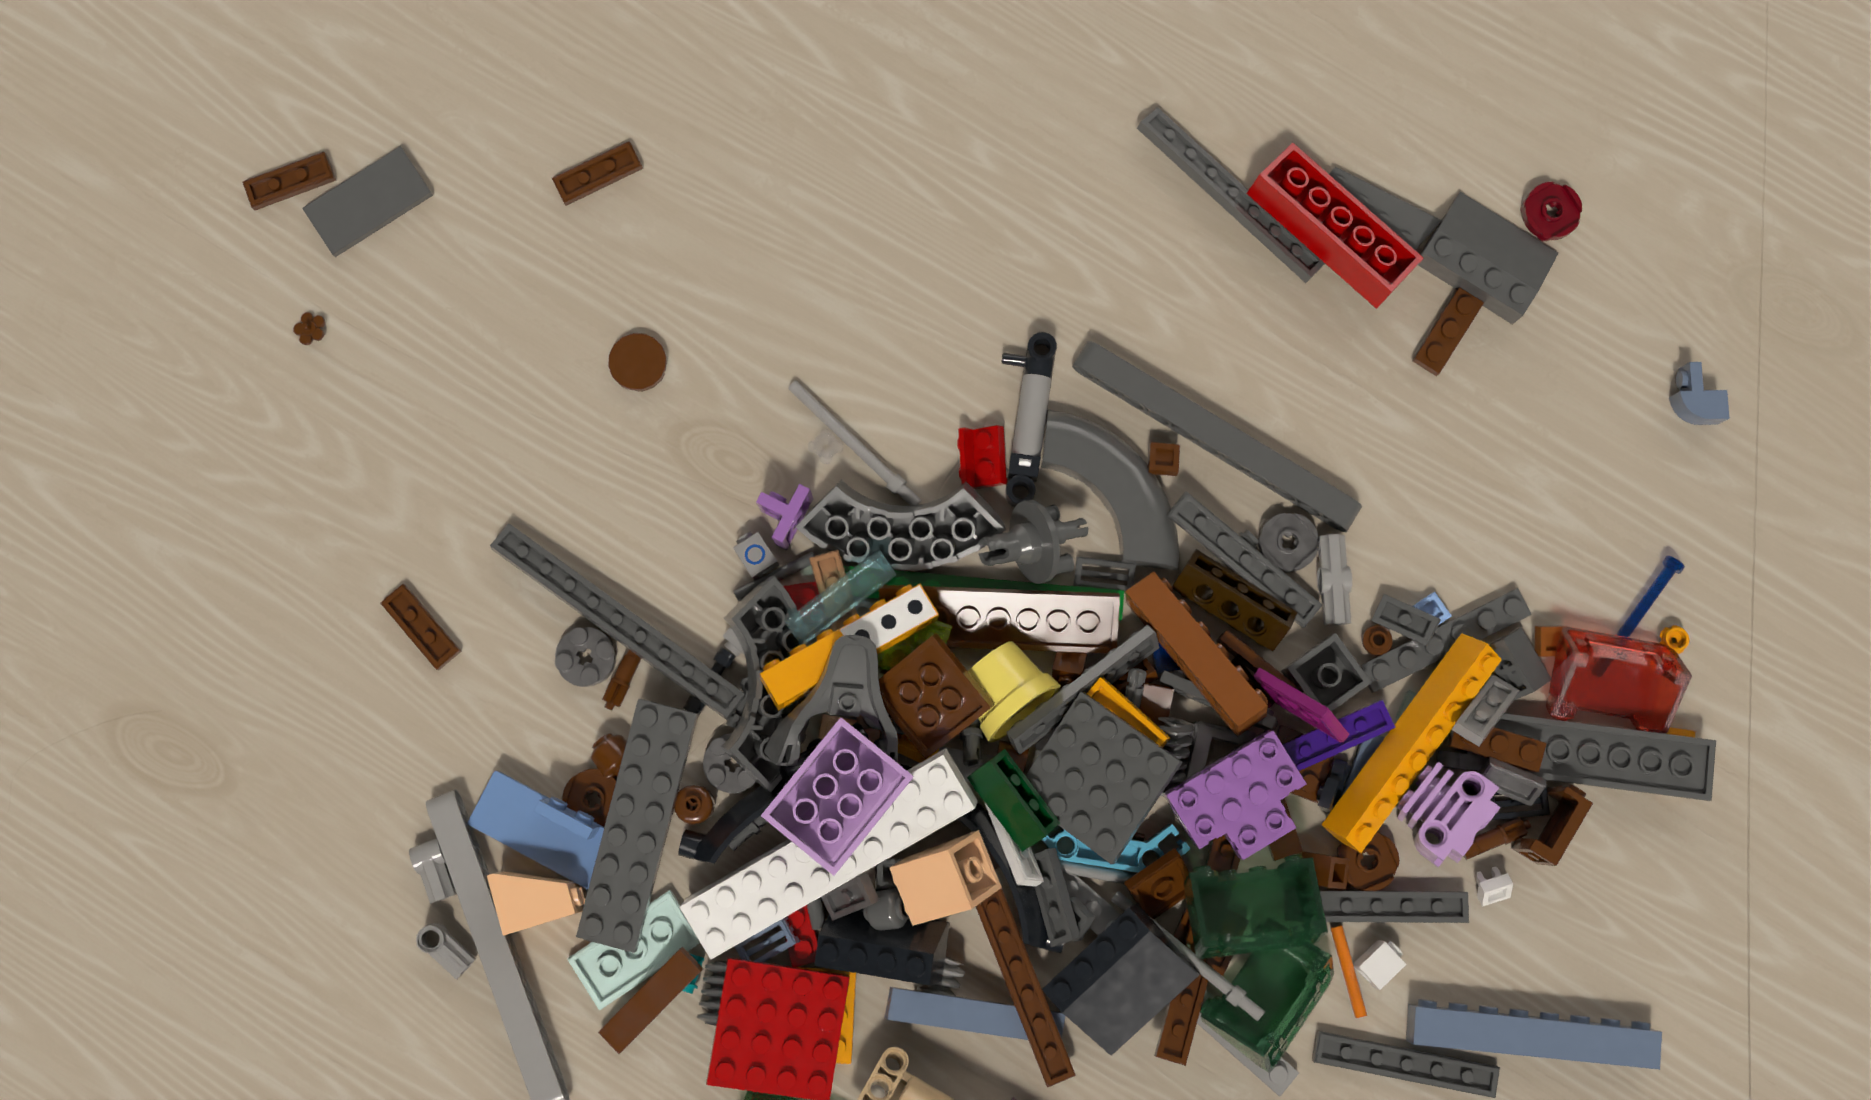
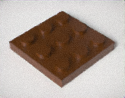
(932, 696)

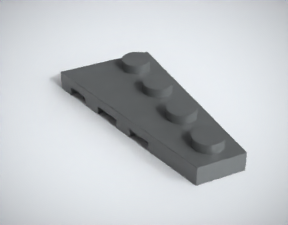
(1404, 219)

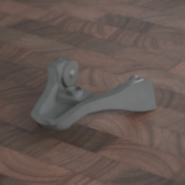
(846, 689)

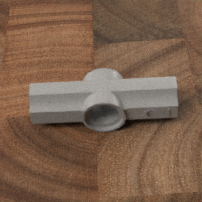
(1334, 579)

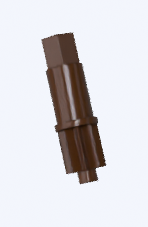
(621, 681)
(1498, 836)

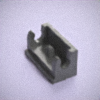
(1519, 663)

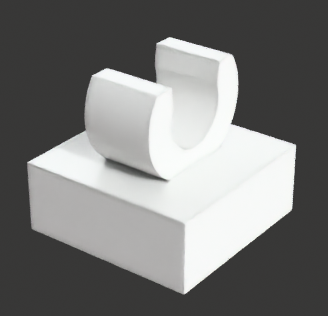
(1493, 889)

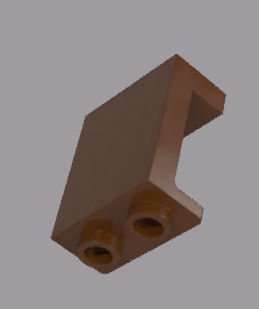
(1559, 829)

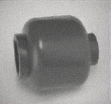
(887, 912)

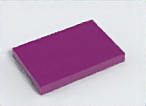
(1301, 705)

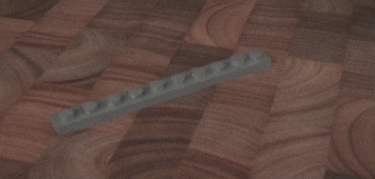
(618, 621)

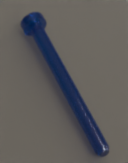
(1671, 567)

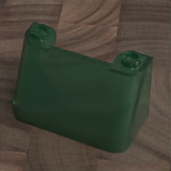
(1286, 987)

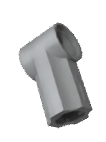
(431, 865)
(448, 952)

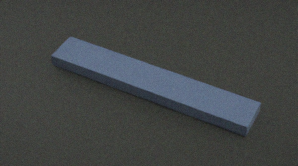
(958, 1013)

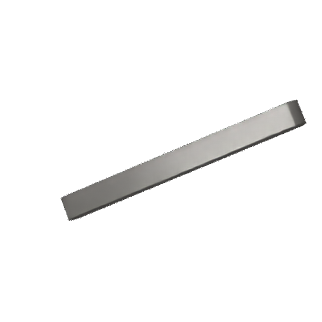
(496, 951)

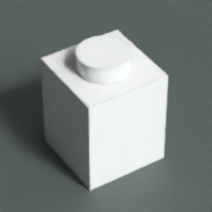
(1380, 963)

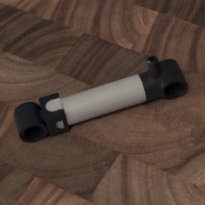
(1031, 414)

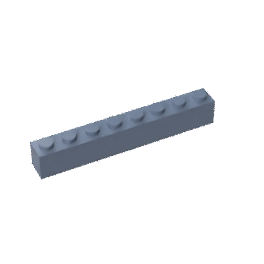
(1534, 1036)

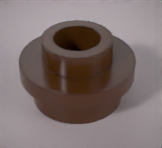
(1370, 646)

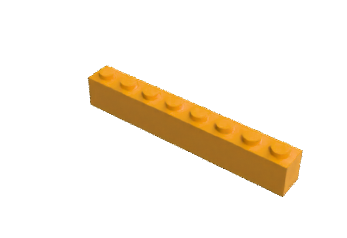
(1412, 742)

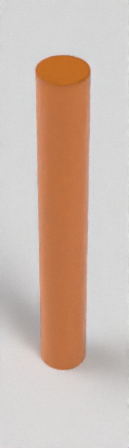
(1348, 971)

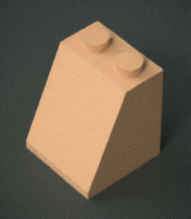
(945, 878)
(533, 900)

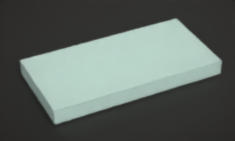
(613, 971)

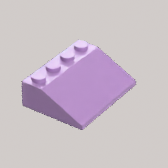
(837, 796)

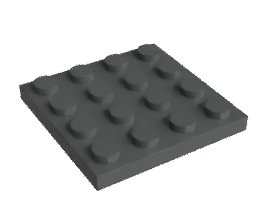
(1101, 776)

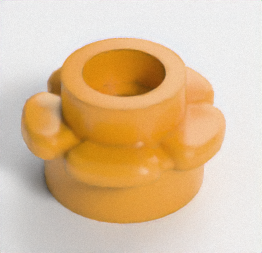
(1679, 634)

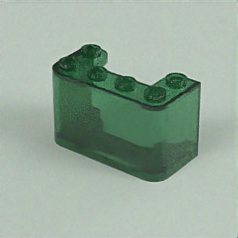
(1254, 908)

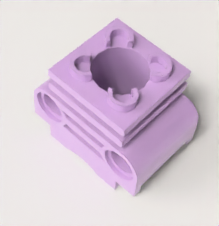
(1448, 812)

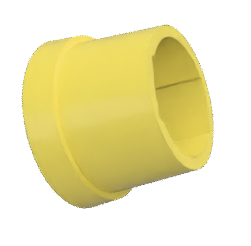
(1013, 686)

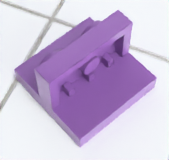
(787, 514)

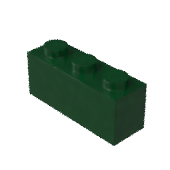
(1013, 800)

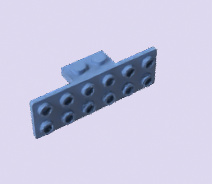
(539, 827)

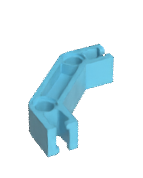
(1129, 859)

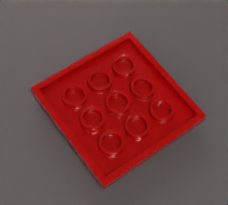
(777, 1030)

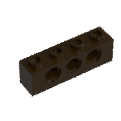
(1249, 600)

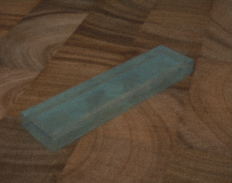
(840, 597)

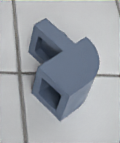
(1696, 404)

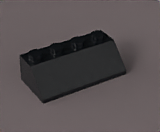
(900, 954)

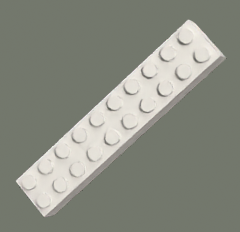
(790, 879)

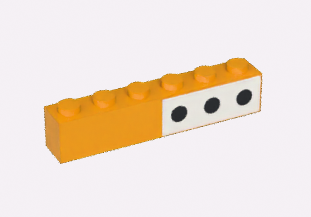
(884, 625)

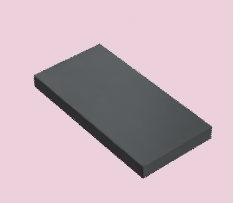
(367, 201)

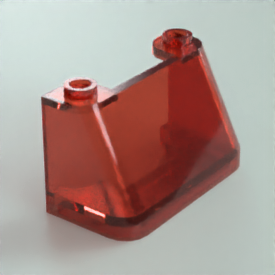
(1616, 679)

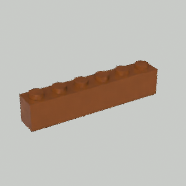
(1197, 654)

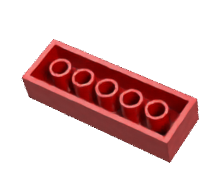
(1334, 225)

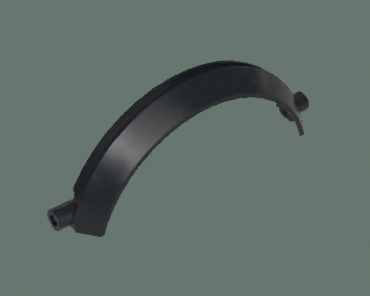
(711, 845)

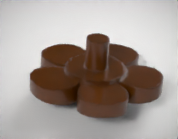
(310, 328)

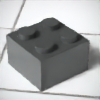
(1327, 673)

